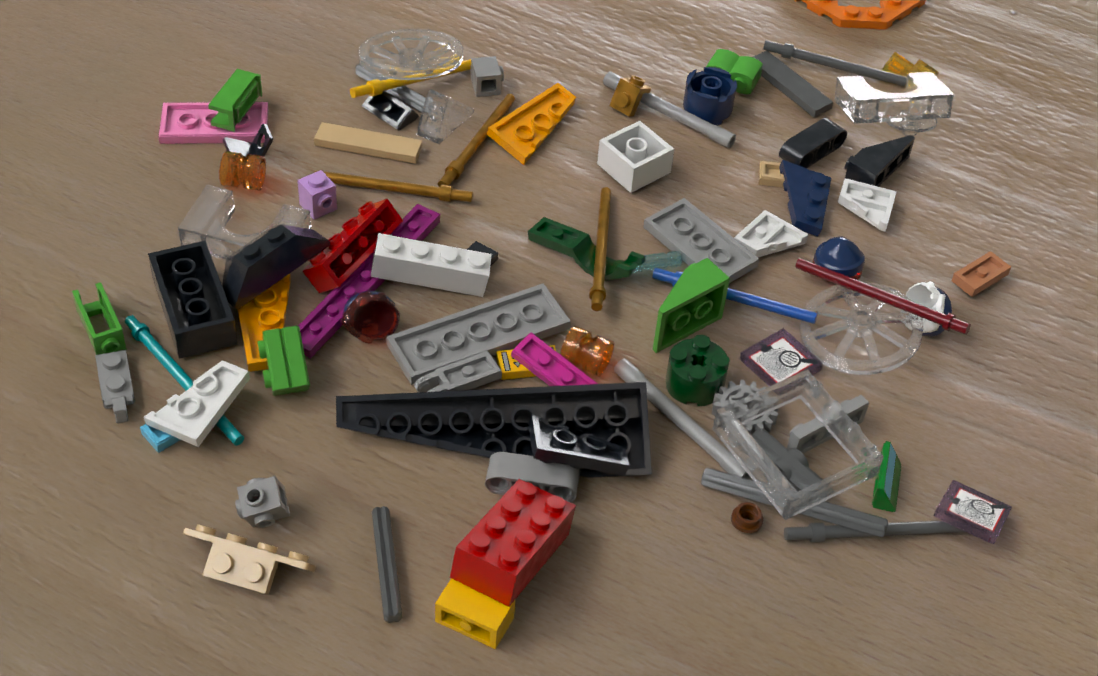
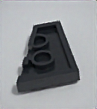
(565, 448)

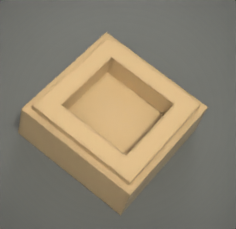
(770, 174)

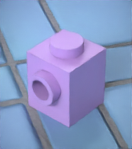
(317, 194)

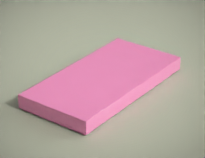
(191, 124)

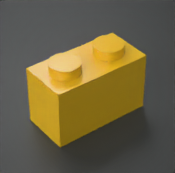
(473, 613)

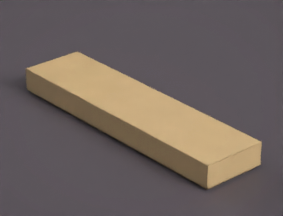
(368, 142)

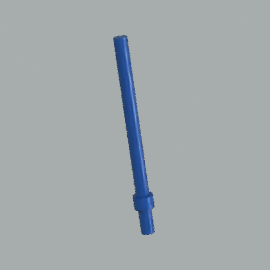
(747, 299)

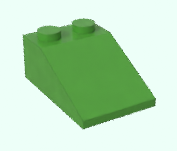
(692, 303)

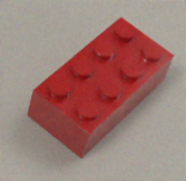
(512, 542)

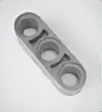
(554, 478)

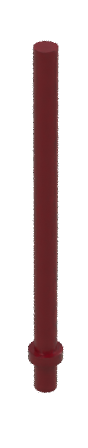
(947, 321)

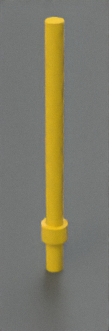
(376, 86)

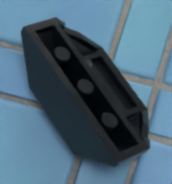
(268, 260)

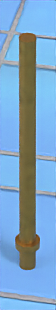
(598, 292)

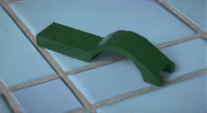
(581, 248)

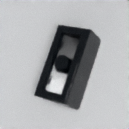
(390, 110)

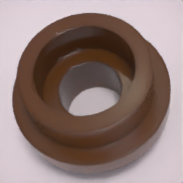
(747, 511)

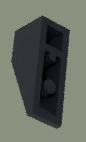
(878, 162)

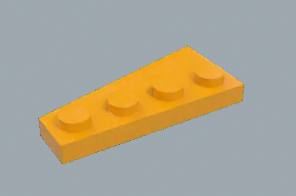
(263, 314)

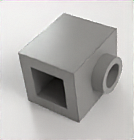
(486, 76)

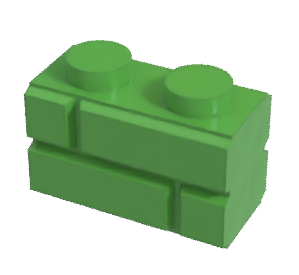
(284, 360)

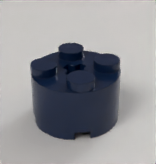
(710, 94)

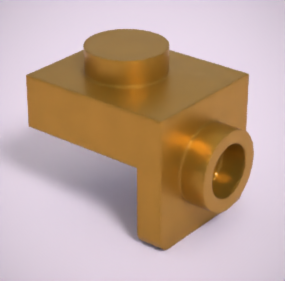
(628, 95)

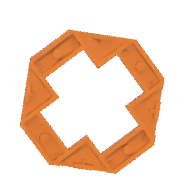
(864, 17)

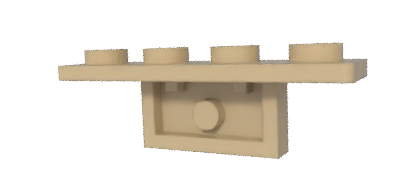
(242, 564)

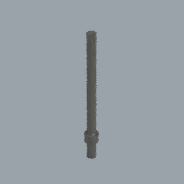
(788, 51)
(819, 532)

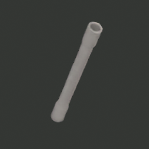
(712, 131)
(727, 461)

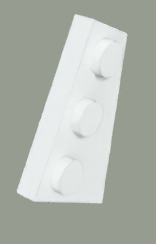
(202, 405)

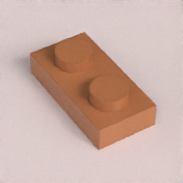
(981, 274)

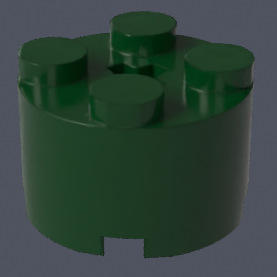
(696, 370)

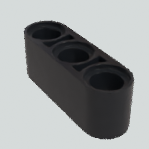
(813, 143)

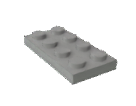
(697, 237)

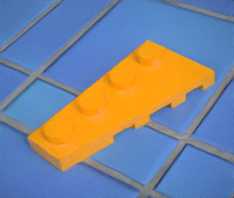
(531, 123)

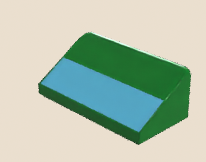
(887, 480)

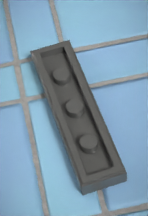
(793, 85)

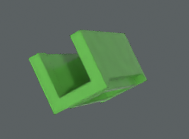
(235, 99)
(106, 341)

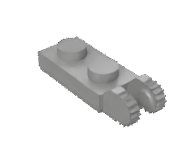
(461, 374)

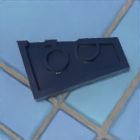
(807, 196)

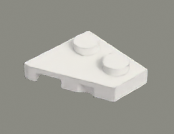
(868, 202)
(770, 235)

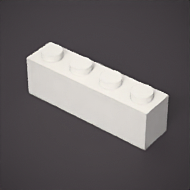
(431, 265)

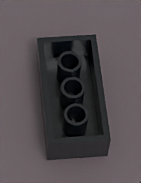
(192, 299)

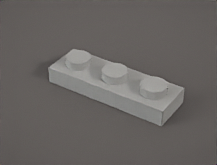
(813, 433)

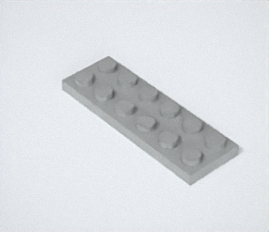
(479, 329)

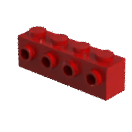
(352, 245)

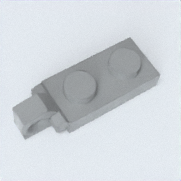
(115, 383)

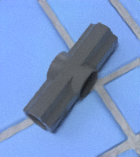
(790, 462)

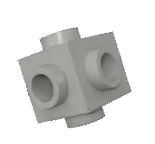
(262, 502)

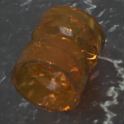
(240, 170)
(590, 352)

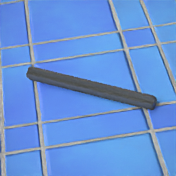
(824, 511)

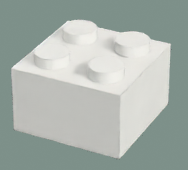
(635, 156)

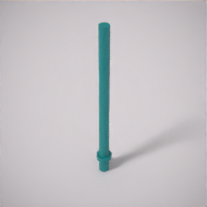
(141, 333)

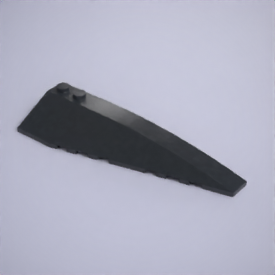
(499, 418)

